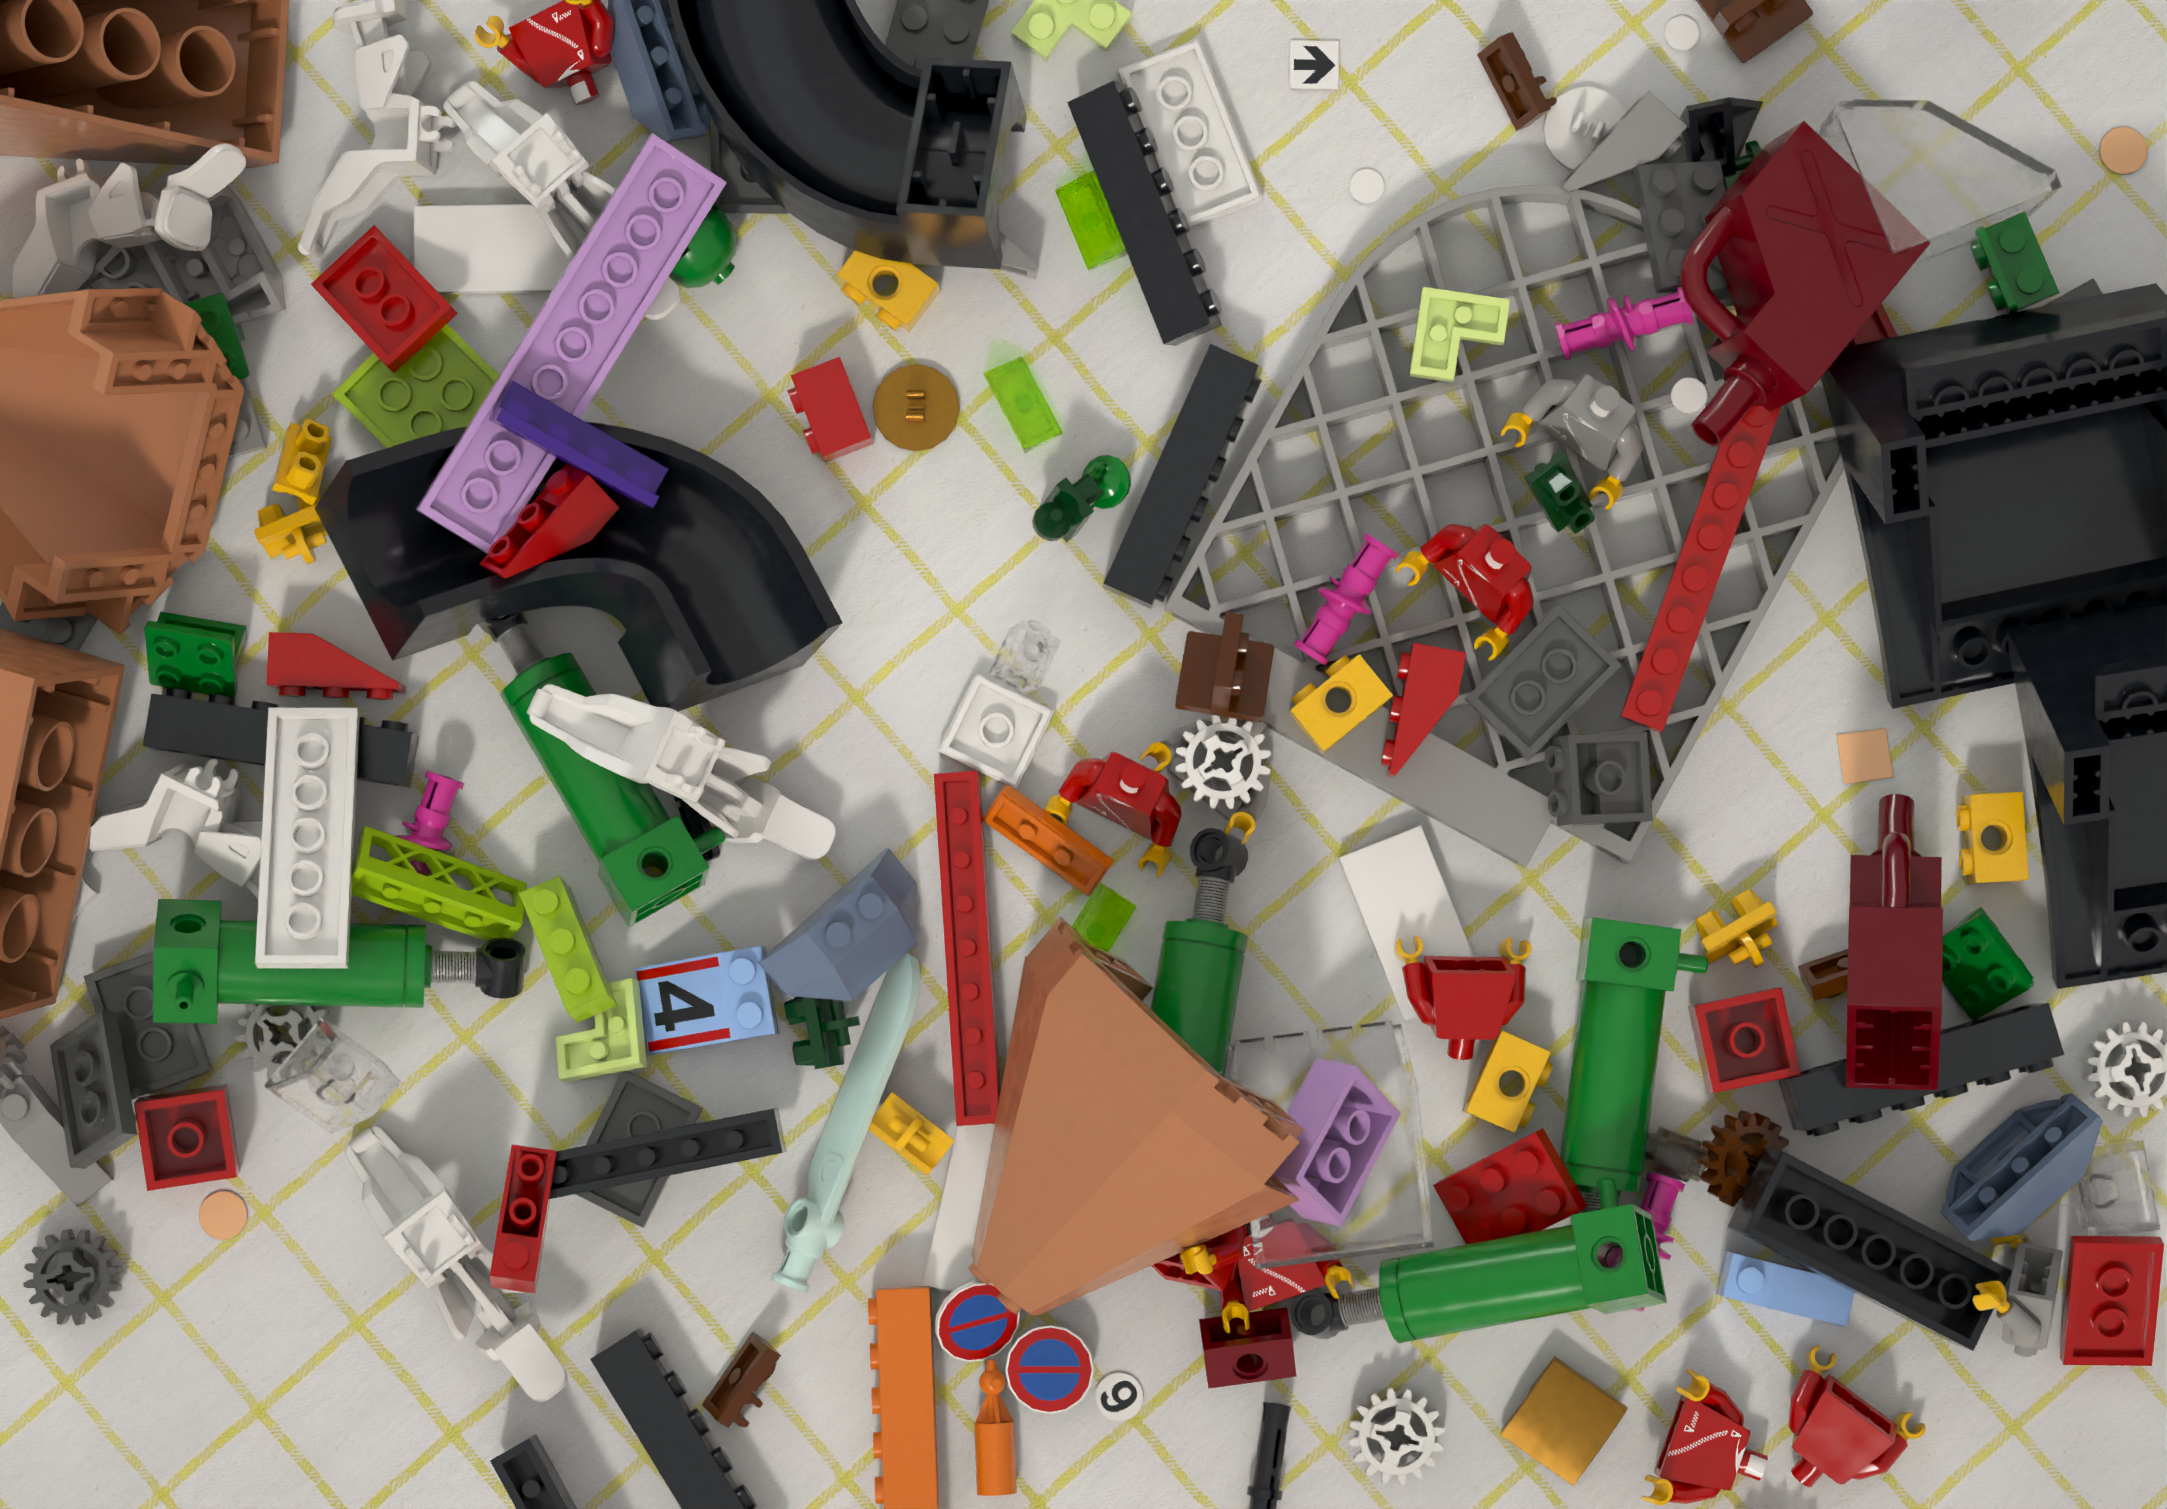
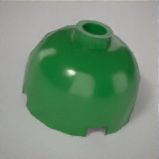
(708, 253)

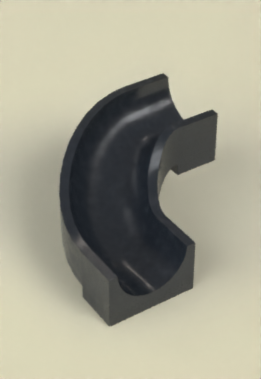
(853, 133)
(699, 581)

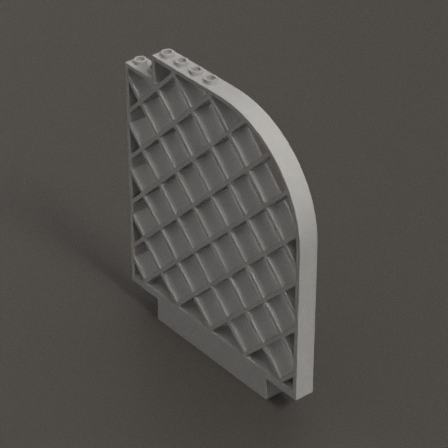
(1439, 776)

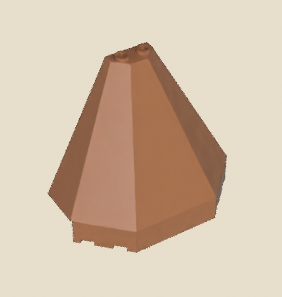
(107, 449)
(1112, 1137)

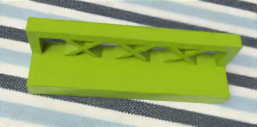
(436, 896)

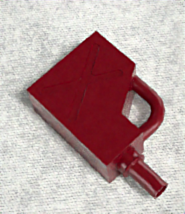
(1800, 270)
(1894, 959)

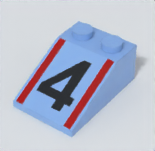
(706, 1000)

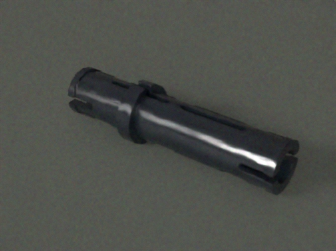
(1269, 1457)

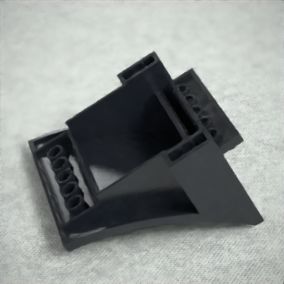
(2005, 480)
(2099, 785)

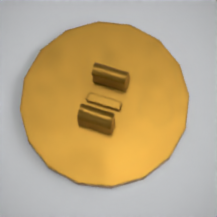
(916, 407)

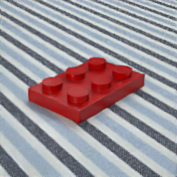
(384, 299)
(1511, 1191)
(2111, 1300)

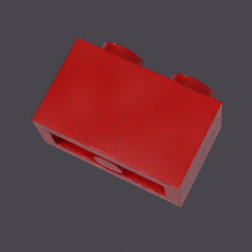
(831, 410)

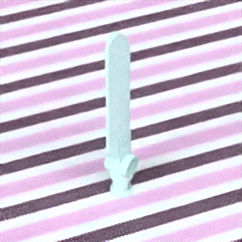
(815, 1221)

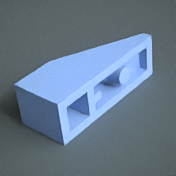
(1783, 1289)

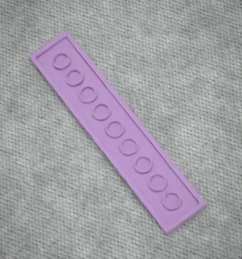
(575, 337)

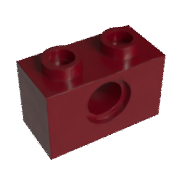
(1251, 1354)

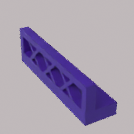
(579, 444)

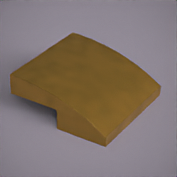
(1564, 1421)

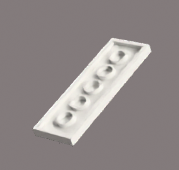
(307, 838)

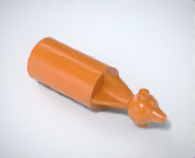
(994, 1438)

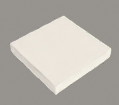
(996, 730)

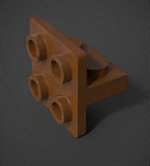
(1754, 24)
(1225, 673)

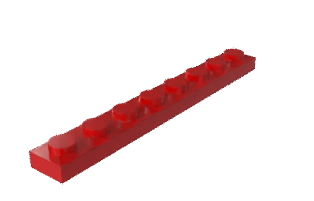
(1698, 570)
(967, 947)

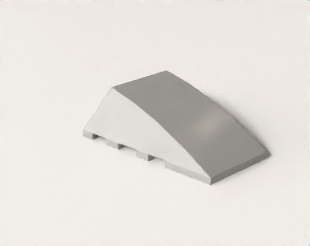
(230, 264)

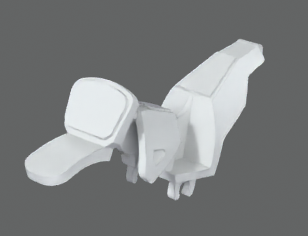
(403, 126)
(542, 167)
(88, 209)
(684, 760)
(199, 806)
(447, 1255)

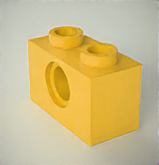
(901, 308)
(1365, 693)
(2005, 815)
(1486, 1098)

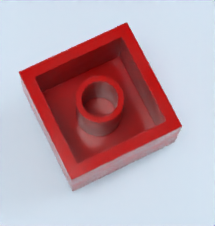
(1744, 1040)
(187, 1137)

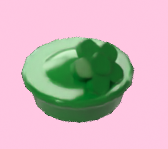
(1111, 477)

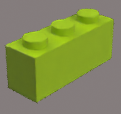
(568, 949)

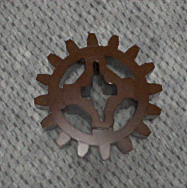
(1736, 1153)

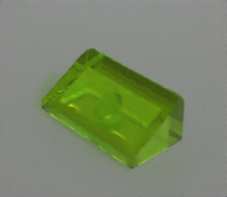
(1091, 221)
(1022, 404)
(1103, 917)

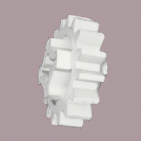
(1233, 779)
(2129, 1052)
(1390, 1455)

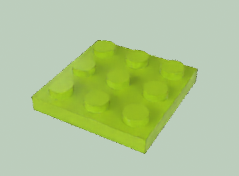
(425, 396)

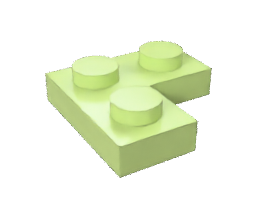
(1050, 20)
(1446, 319)
(613, 1045)

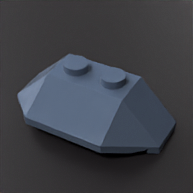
(656, 70)
(849, 936)
(2021, 1168)

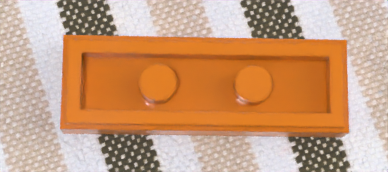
(1048, 840)

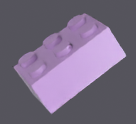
(1341, 1139)

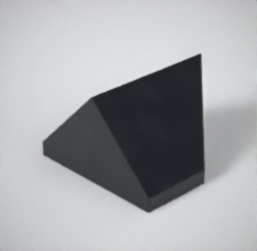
(1718, 130)

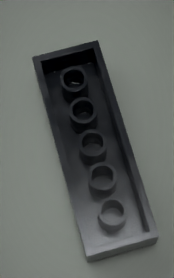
(1969, 1052)
(1866, 1247)

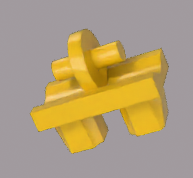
(302, 460)
(292, 533)
(1743, 936)
(910, 1133)

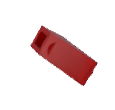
(557, 521)
(312, 663)
(1428, 691)
(523, 1219)

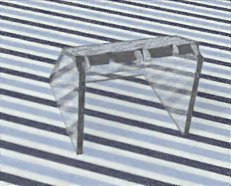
(1934, 171)
(1394, 1200)

